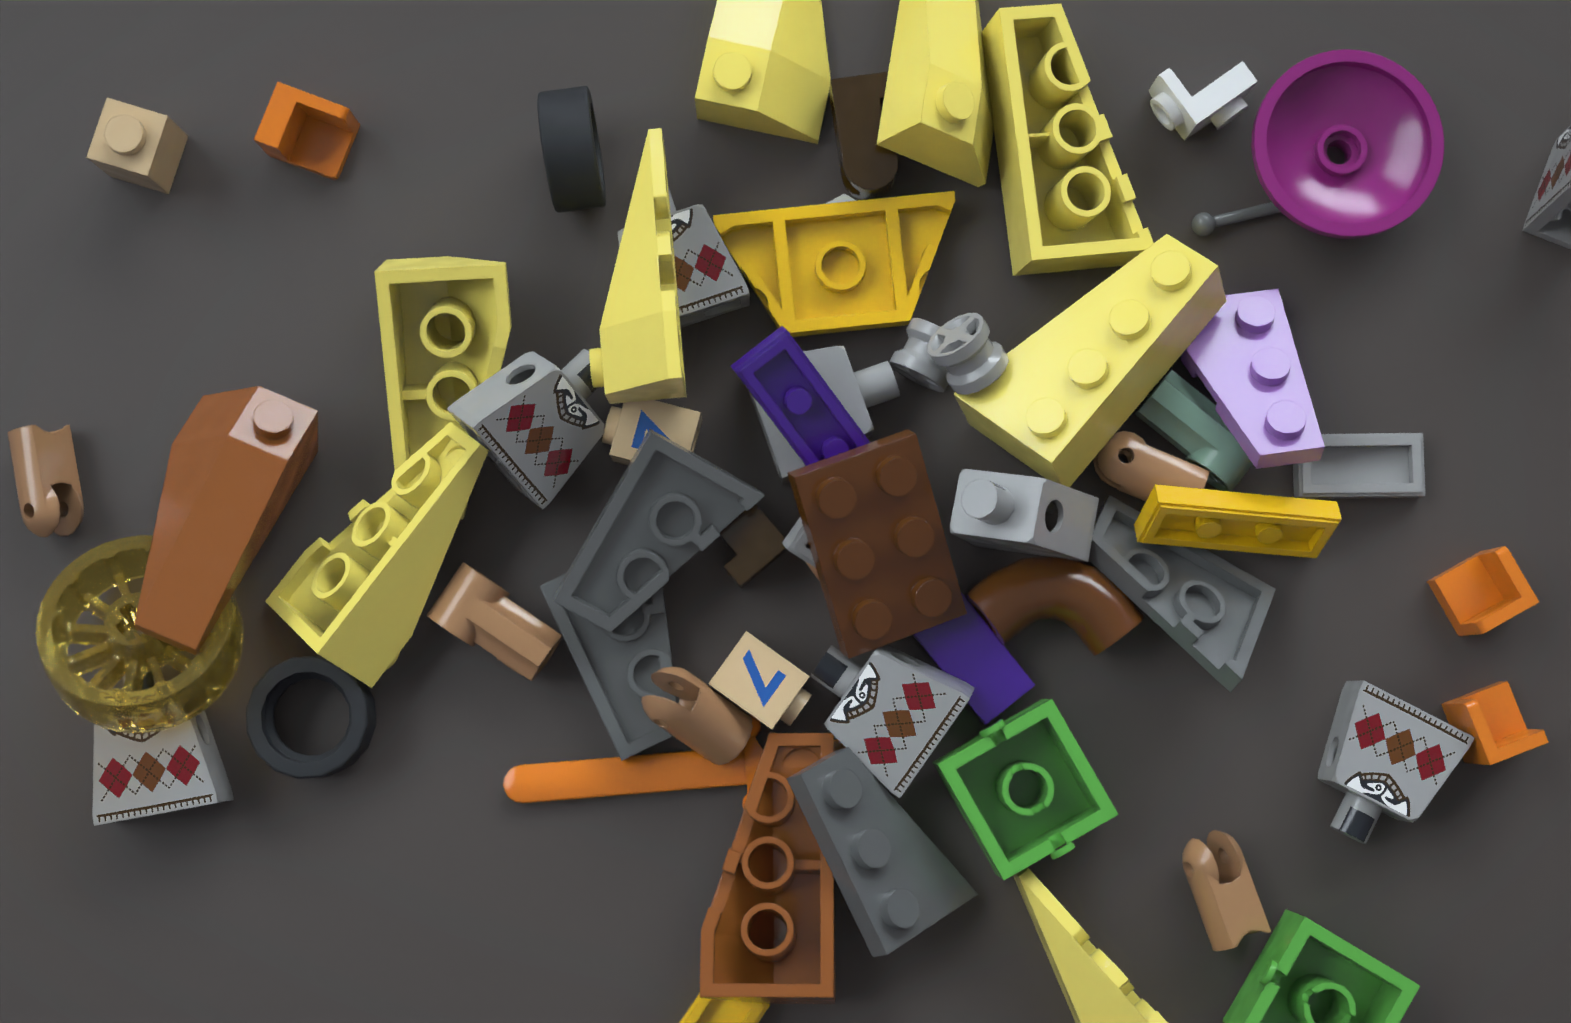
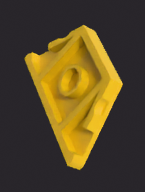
(839, 261)

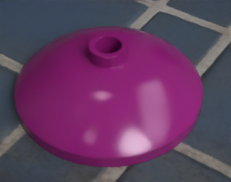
(1377, 120)

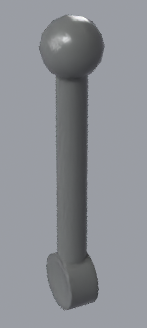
(1204, 223)

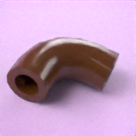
(1055, 590)

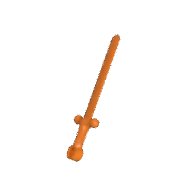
(633, 775)

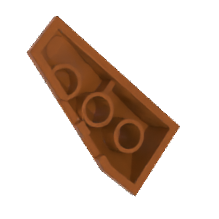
(217, 506)
(775, 902)

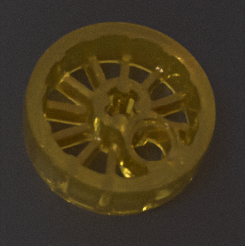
(124, 651)

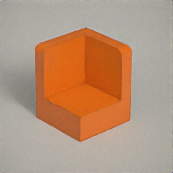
(307, 131)
(1483, 591)
(1495, 723)

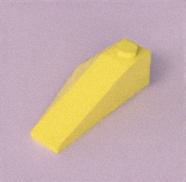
(766, 68)
(939, 89)
(641, 314)
(440, 338)
(370, 583)
(1087, 977)

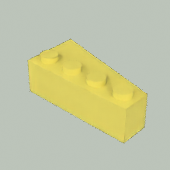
(1054, 152)
(1097, 361)

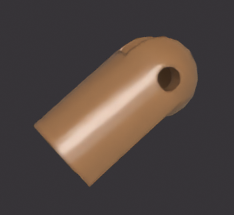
(1144, 467)
(46, 480)
(701, 718)
(1223, 890)

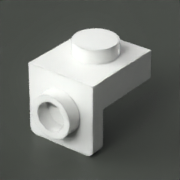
(1215, 103)

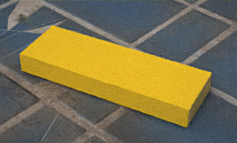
(1236, 521)

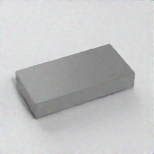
(1364, 468)

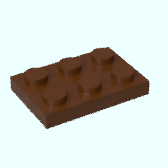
(877, 543)

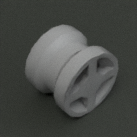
(967, 353)
(914, 359)

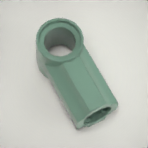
(1196, 430)

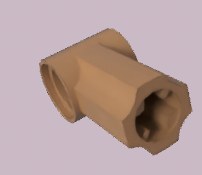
(484, 615)

